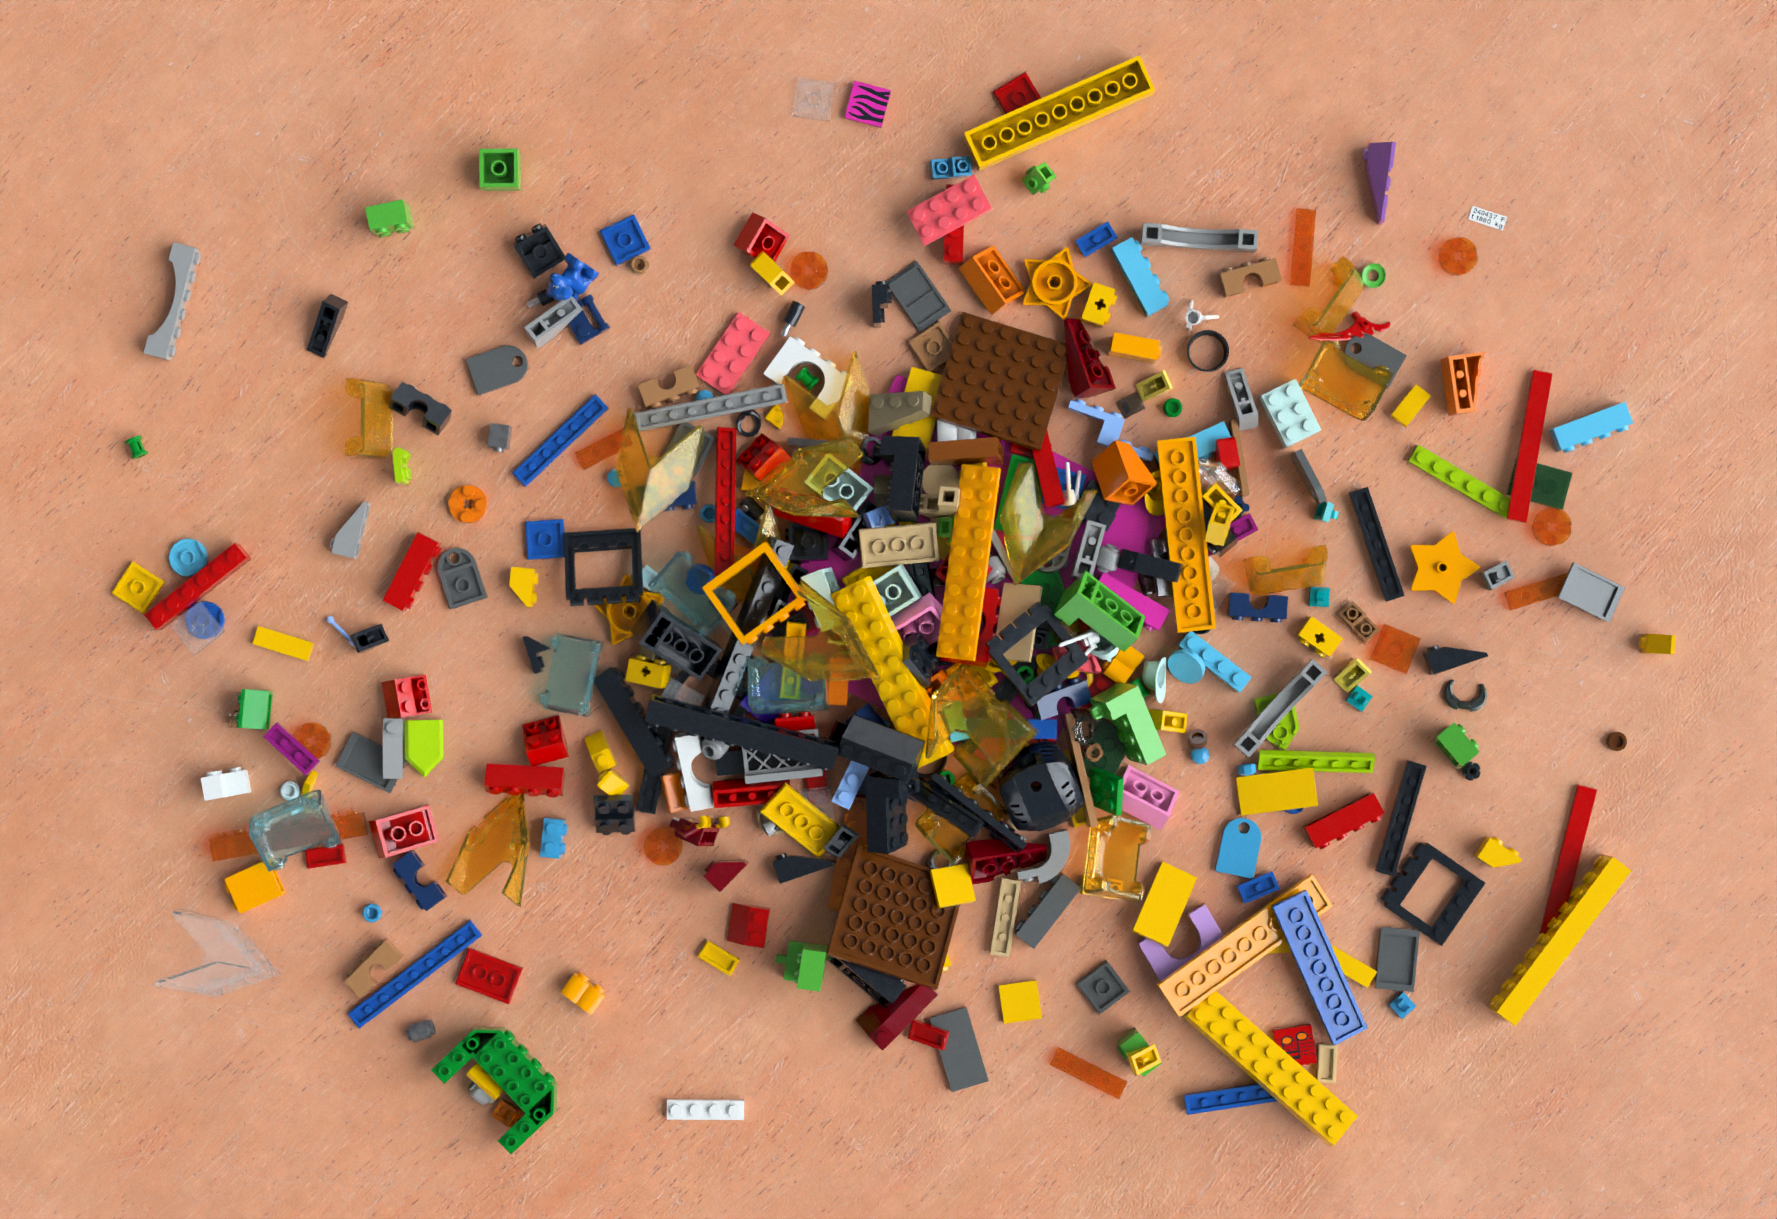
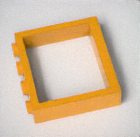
(767, 625)

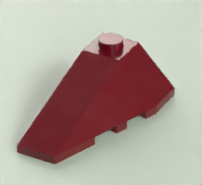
(1085, 369)
(994, 857)
(887, 1023)

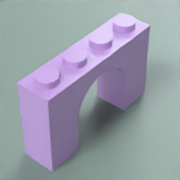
(1165, 964)

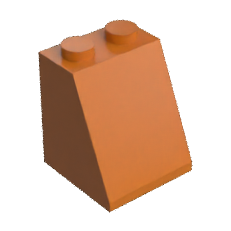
(1122, 474)

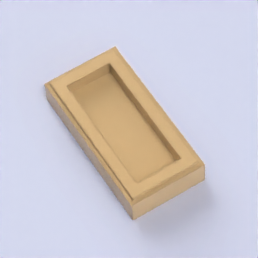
(1326, 1063)

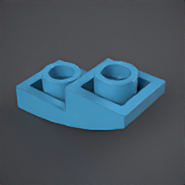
(950, 168)

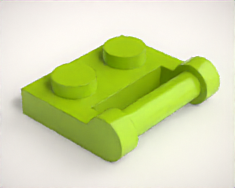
(401, 470)

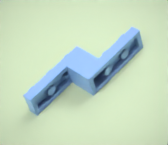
(1110, 428)
(851, 782)

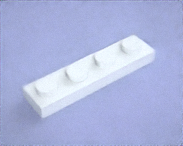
(705, 1109)

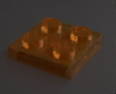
(1395, 649)

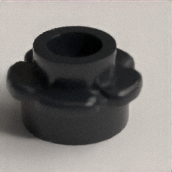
(1466, 771)

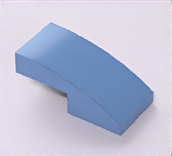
(878, 517)

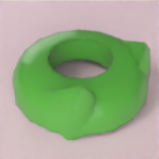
(1381, 275)

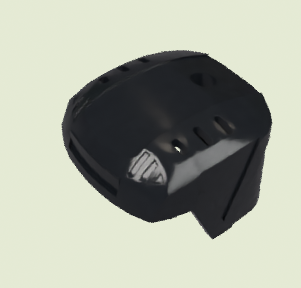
(1041, 805)

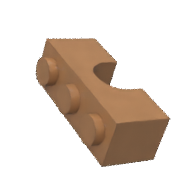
(1266, 272)
(685, 384)
(360, 979)

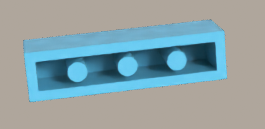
(1139, 277)
(1591, 426)
(1206, 440)
(1215, 661)

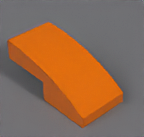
(507, 1113)

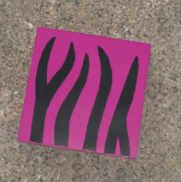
(867, 104)

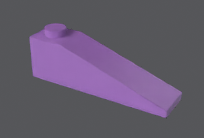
(1378, 162)

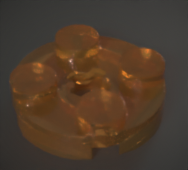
(1457, 245)
(798, 269)
(1562, 527)
(321, 736)
(655, 854)

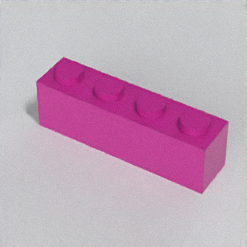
(1153, 611)

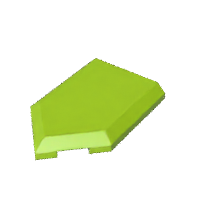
(1285, 729)
(423, 744)

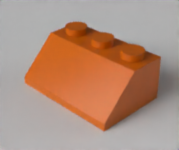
(992, 280)

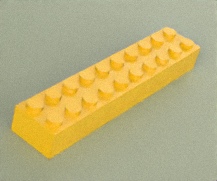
(1059, 113)
(898, 688)
(1560, 939)
(1271, 1068)

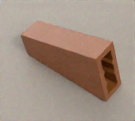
(965, 452)

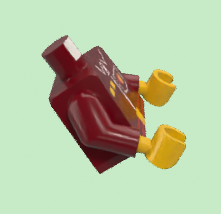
(699, 831)

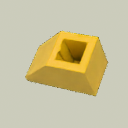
(771, 273)
(523, 584)
(612, 783)
(1495, 855)

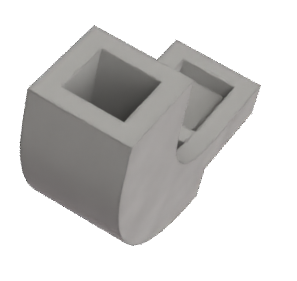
(1056, 861)

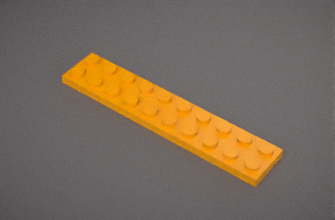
(1186, 533)
(968, 563)
(1233, 952)

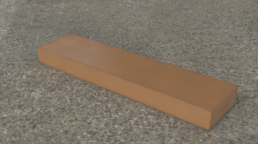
(1241, 470)

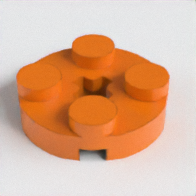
(479, 504)

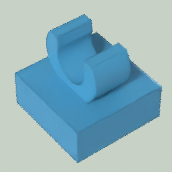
(1402, 1005)

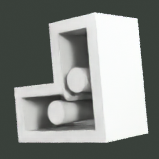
(222, 785)

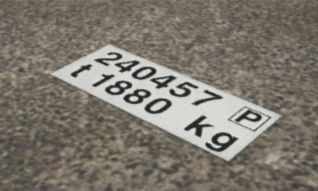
(1487, 218)

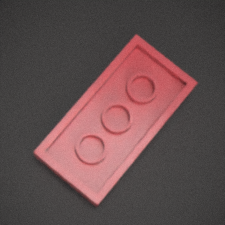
(949, 210)
(733, 354)

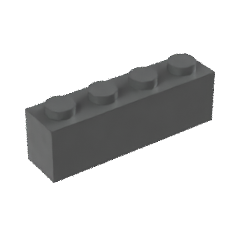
(1048, 910)

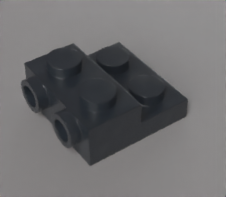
(538, 250)
(880, 298)
(1100, 510)
(808, 543)
(920, 658)
(614, 814)

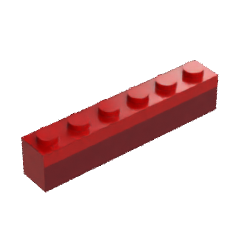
(197, 586)

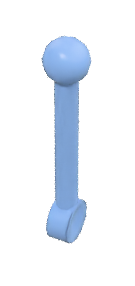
(330, 619)

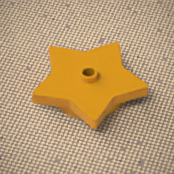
(1056, 269)
(1429, 576)
(619, 616)

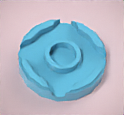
(188, 557)
(1186, 666)

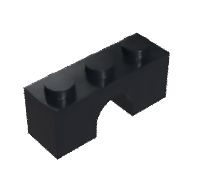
(408, 398)
(781, 596)

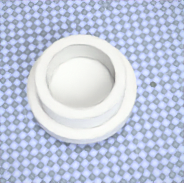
(289, 790)

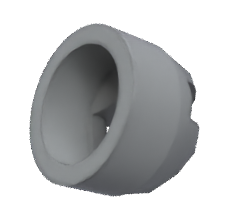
(769, 827)

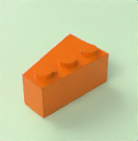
(1461, 382)

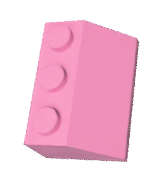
(920, 617)
(1147, 797)

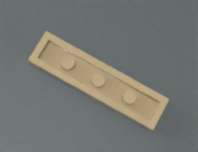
(1005, 917)

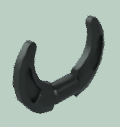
(1454, 702)

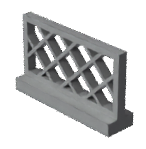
(779, 773)

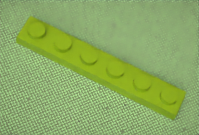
(1460, 481)
(1319, 761)

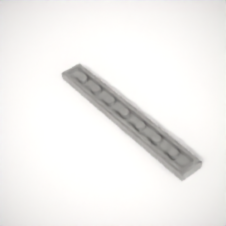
(711, 407)

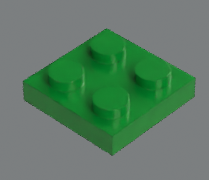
(1106, 791)

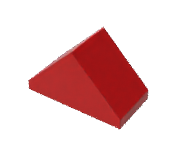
(1227, 453)

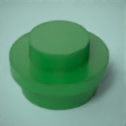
(1172, 407)

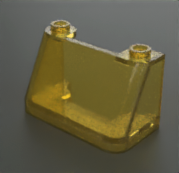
(1350, 287)
(1345, 381)
(375, 420)
(1265, 580)
(974, 761)
(946, 837)
(1115, 857)

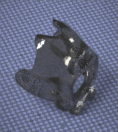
(1082, 715)

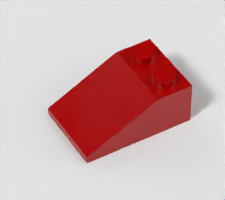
(403, 831)

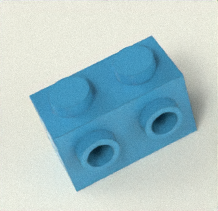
(552, 838)

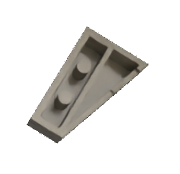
(894, 410)

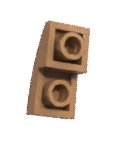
(1359, 622)

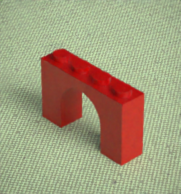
(990, 602)

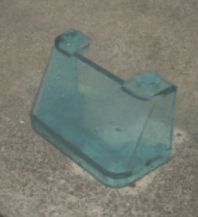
(682, 584)
(571, 674)
(780, 690)
(293, 828)

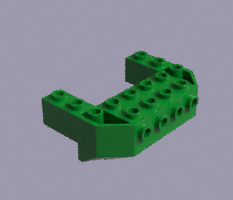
(513, 1071)

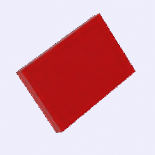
(489, 975)

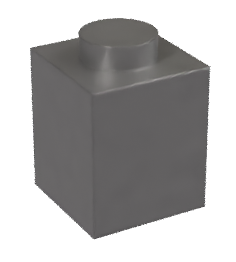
(499, 437)

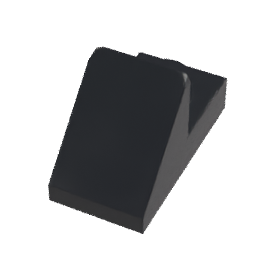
(533, 648)
(840, 840)

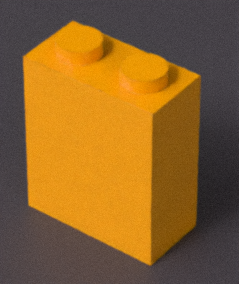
(1134, 348)
(253, 887)

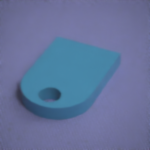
(1239, 850)

